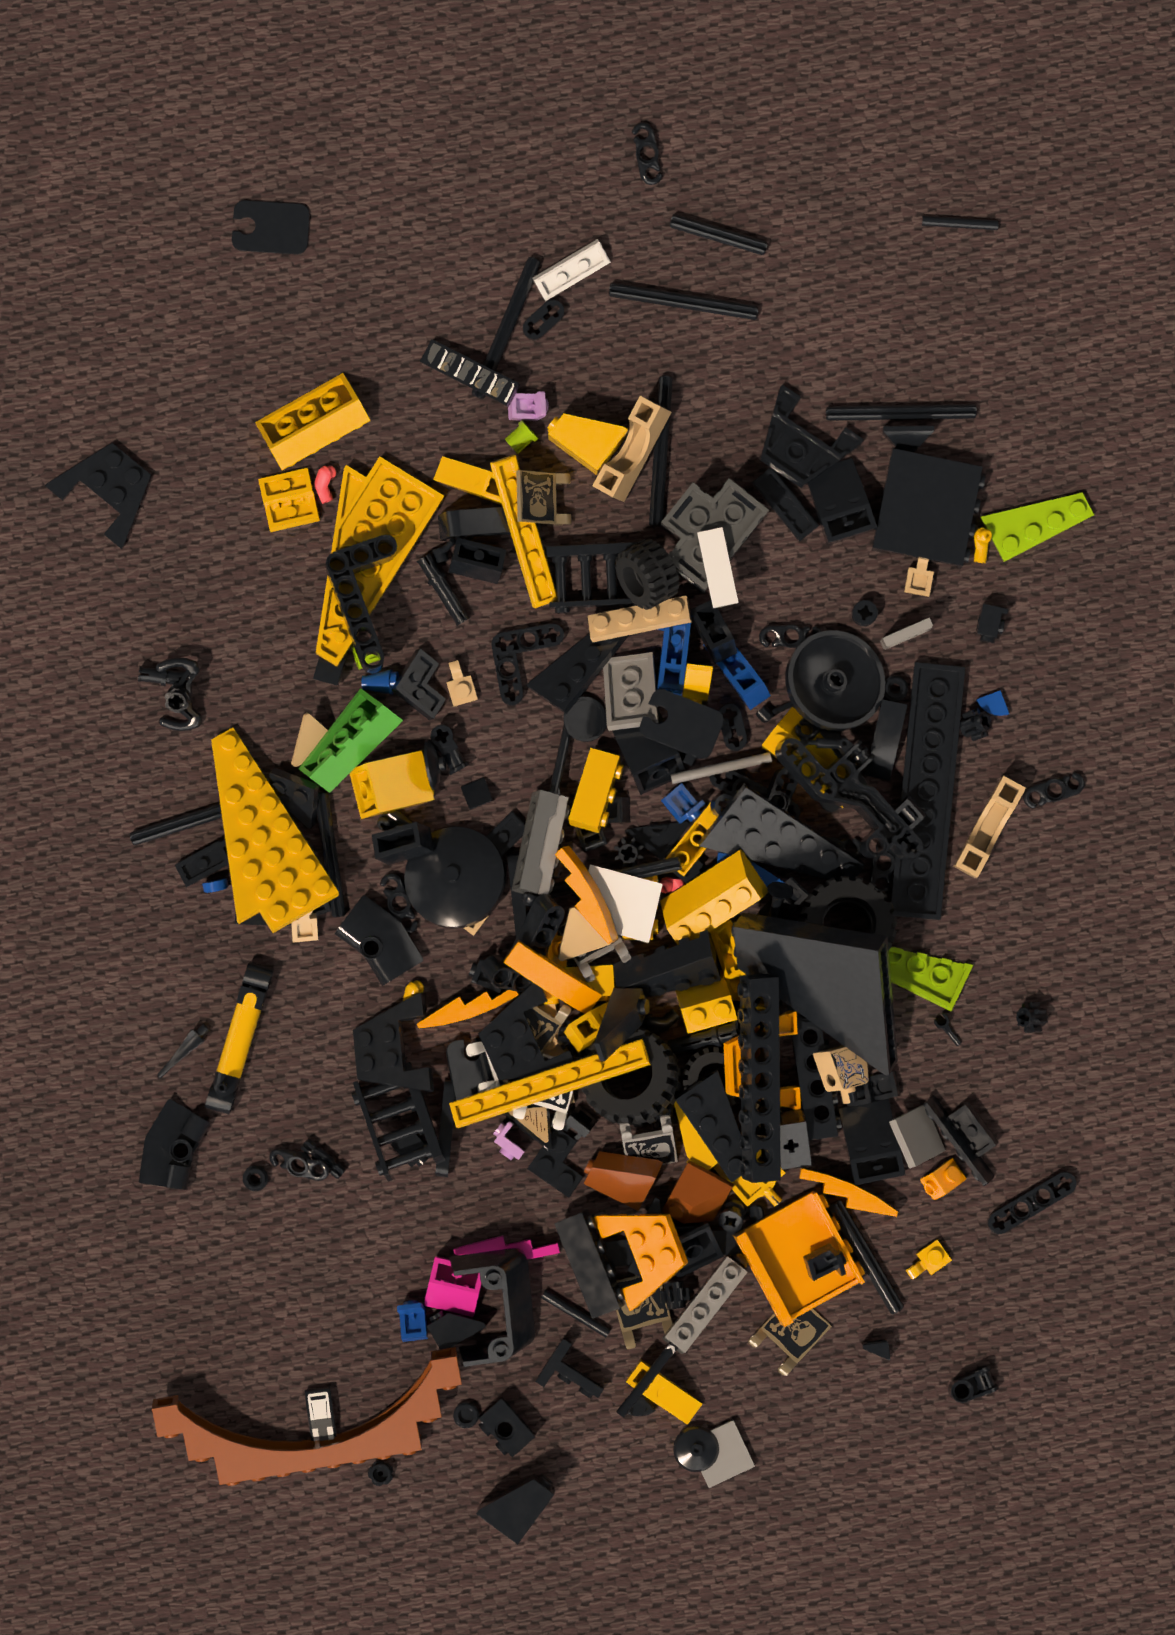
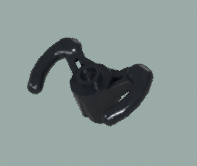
(180, 695)

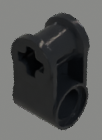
(974, 1384)

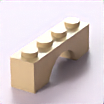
(644, 429)
(989, 826)

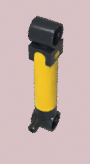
(239, 1037)

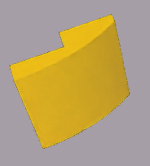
(289, 500)

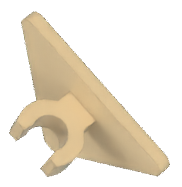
(309, 736)
(579, 937)

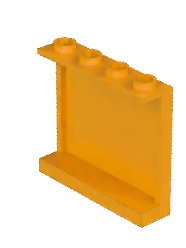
(776, 1254)

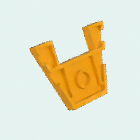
(732, 1054)
(653, 1247)

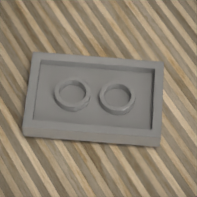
(628, 689)

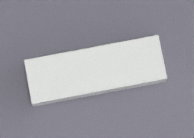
(571, 270)
(717, 567)

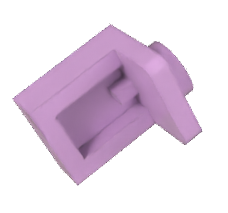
(528, 406)
(508, 1148)

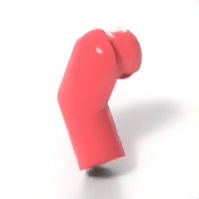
(322, 481)
(671, 884)

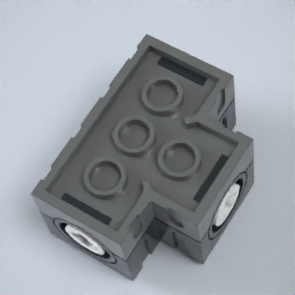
(699, 512)

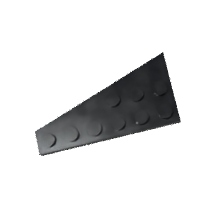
(777, 838)

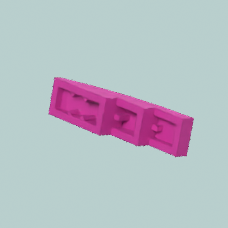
(498, 1243)

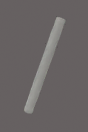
(721, 768)

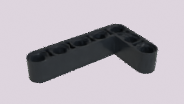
(355, 598)

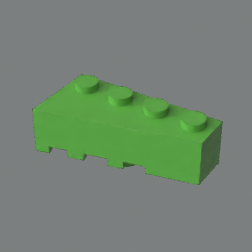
(349, 740)

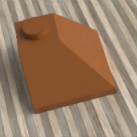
(696, 1195)

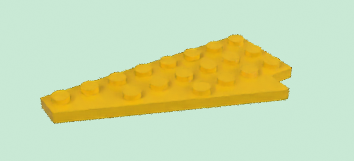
(370, 507)
(266, 853)

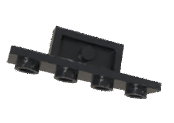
(967, 1135)

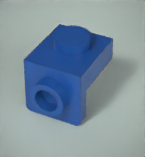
(682, 804)
(412, 1321)

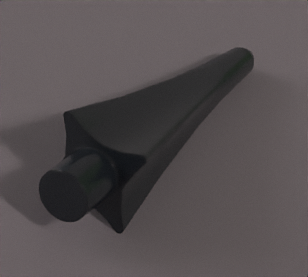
(192, 1041)

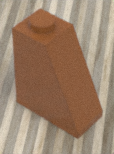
(622, 1177)

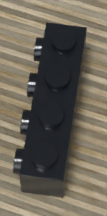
(590, 1263)

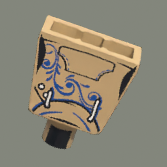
(841, 1071)

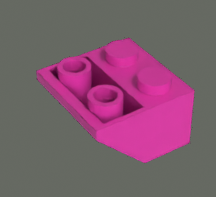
(452, 1292)

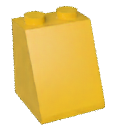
(586, 439)
(391, 784)
(706, 1005)

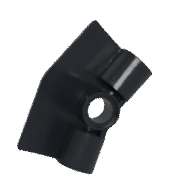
(396, 949)
(159, 1161)

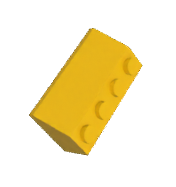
(312, 421)
(712, 897)

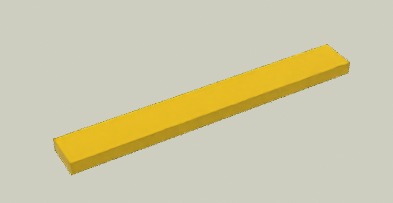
(548, 1084)

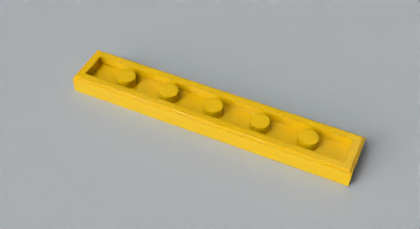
(524, 535)

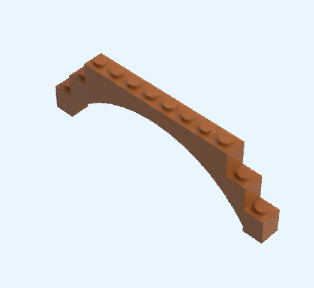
(254, 1459)

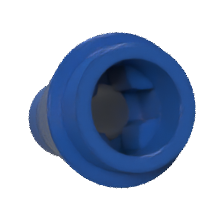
(380, 682)

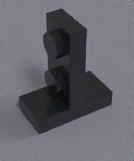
(567, 1373)

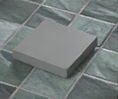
(906, 634)
(917, 1136)
(732, 1456)

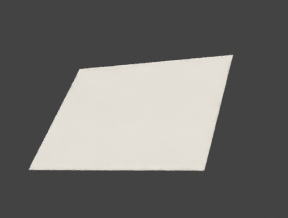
(629, 900)

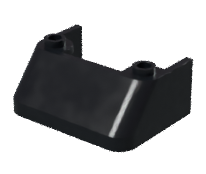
(510, 1272)

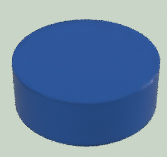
(215, 885)

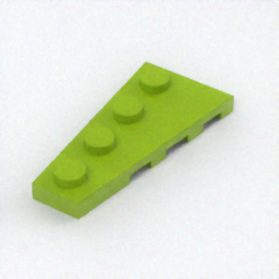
(1030, 525)
(928, 976)

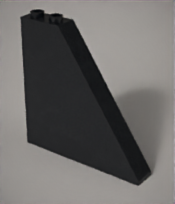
(828, 977)

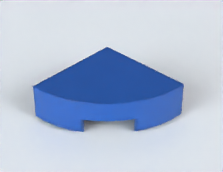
(993, 704)

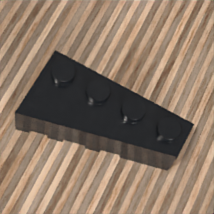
(671, 968)

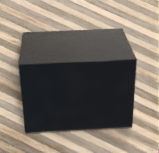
(699, 1248)

